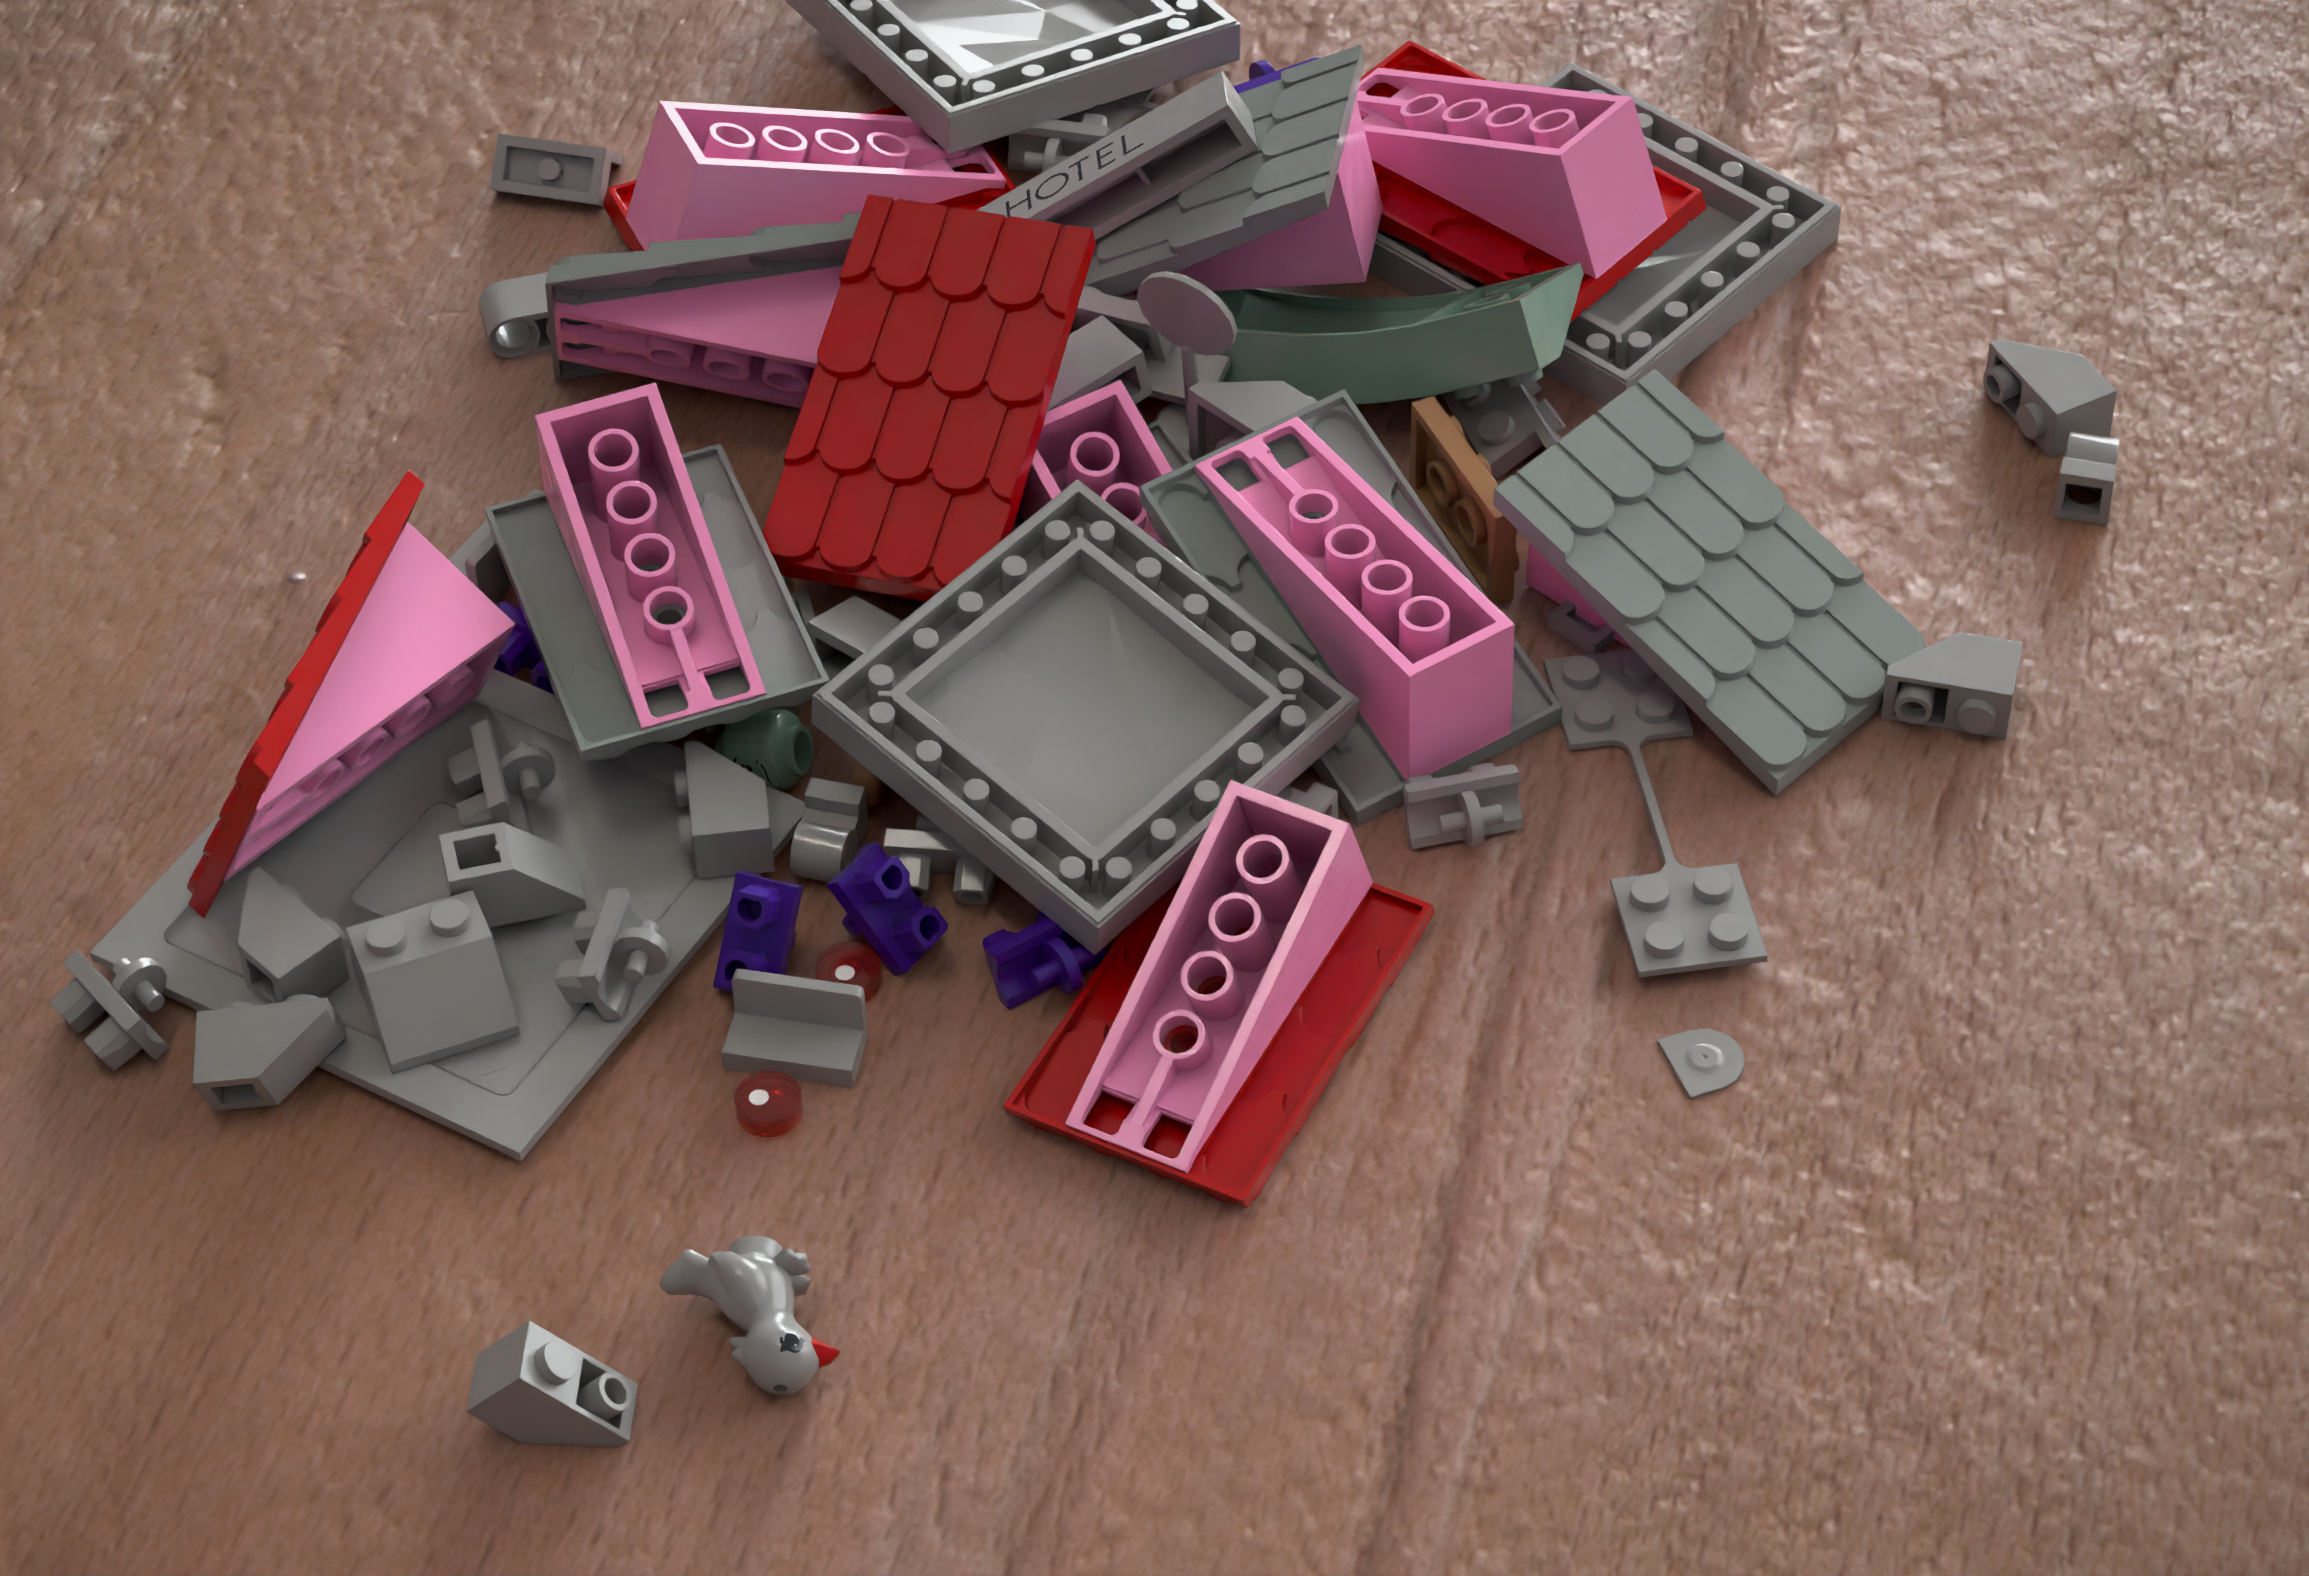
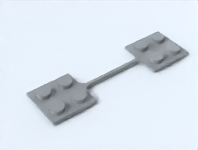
(1680, 914)

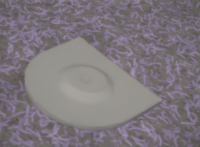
(1703, 1060)

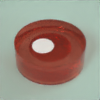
(851, 964)
(768, 1103)

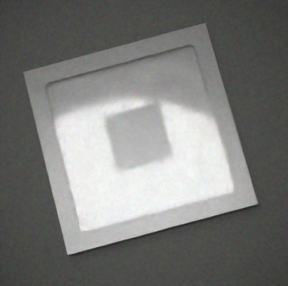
(383, 855)

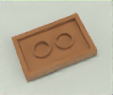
(1460, 498)

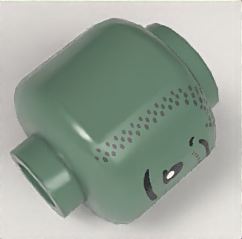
(770, 746)

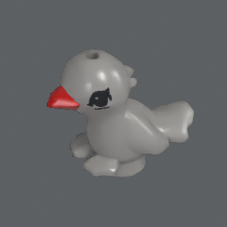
(757, 1292)

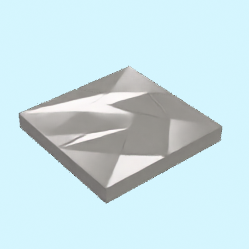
(1011, 64)
(1721, 263)
(1082, 712)

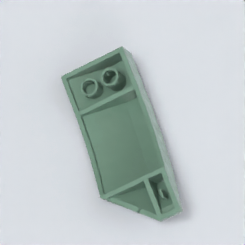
(1403, 344)

